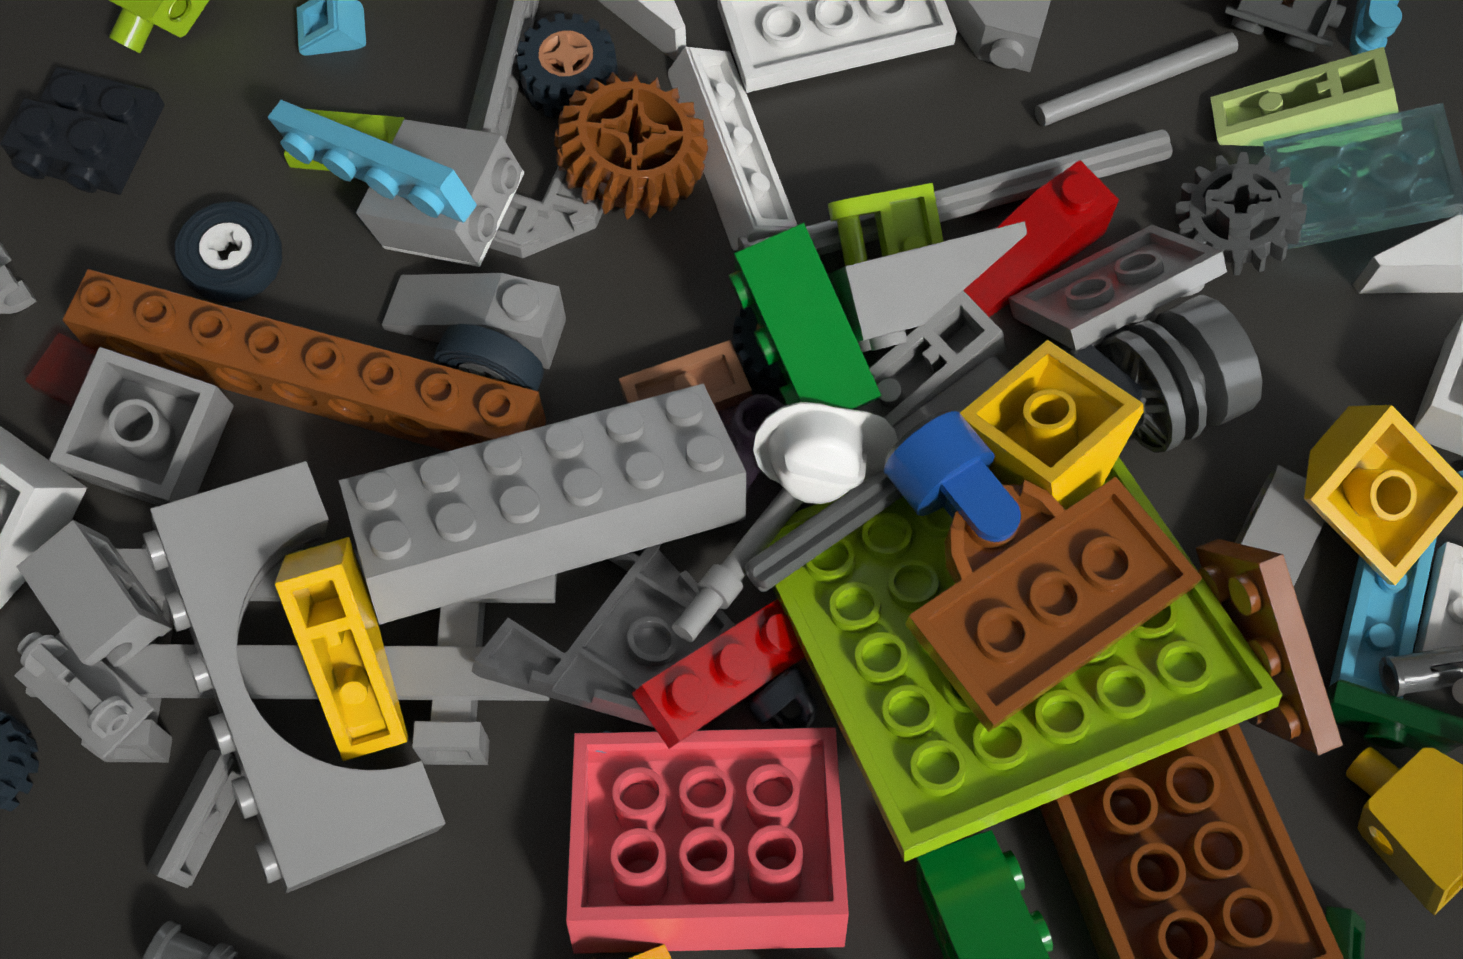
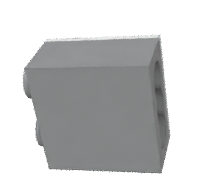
(486, 171)

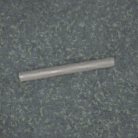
(1136, 79)

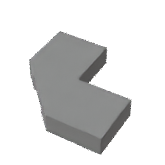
(537, 225)

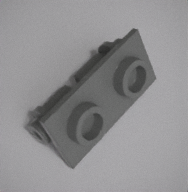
(1302, 22)

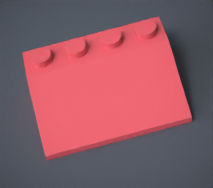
(706, 842)

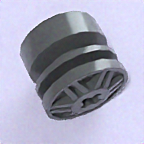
(1192, 371)

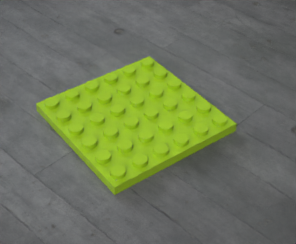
(924, 747)

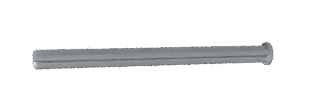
(1010, 185)

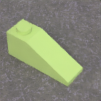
(1306, 100)

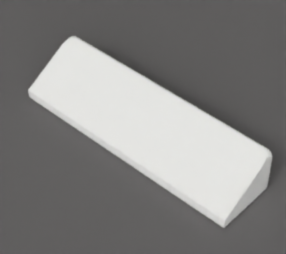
(737, 157)

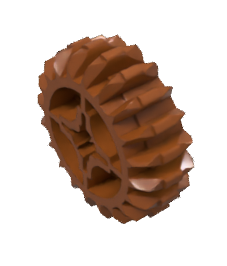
(598, 153)

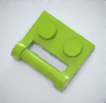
(903, 219)

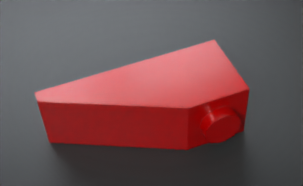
(1060, 224)

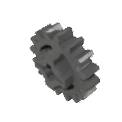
(1269, 204)

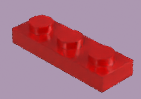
(719, 674)

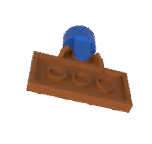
(1031, 580)

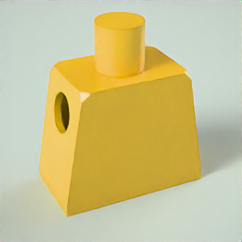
(1415, 820)

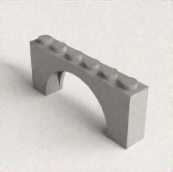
(309, 811)

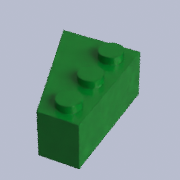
(802, 322)
(978, 903)

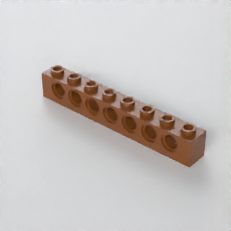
(299, 366)

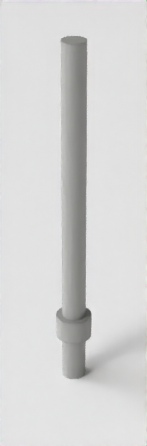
(723, 581)

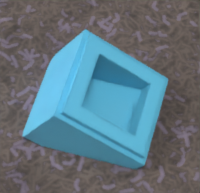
(330, 26)

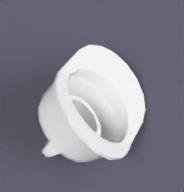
(822, 449)

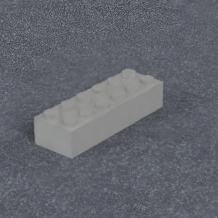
(543, 501)

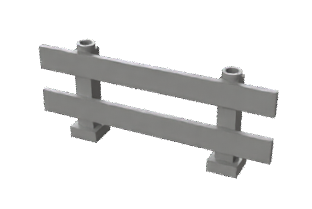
(279, 672)

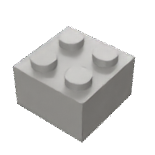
(142, 429)

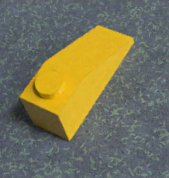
(342, 647)

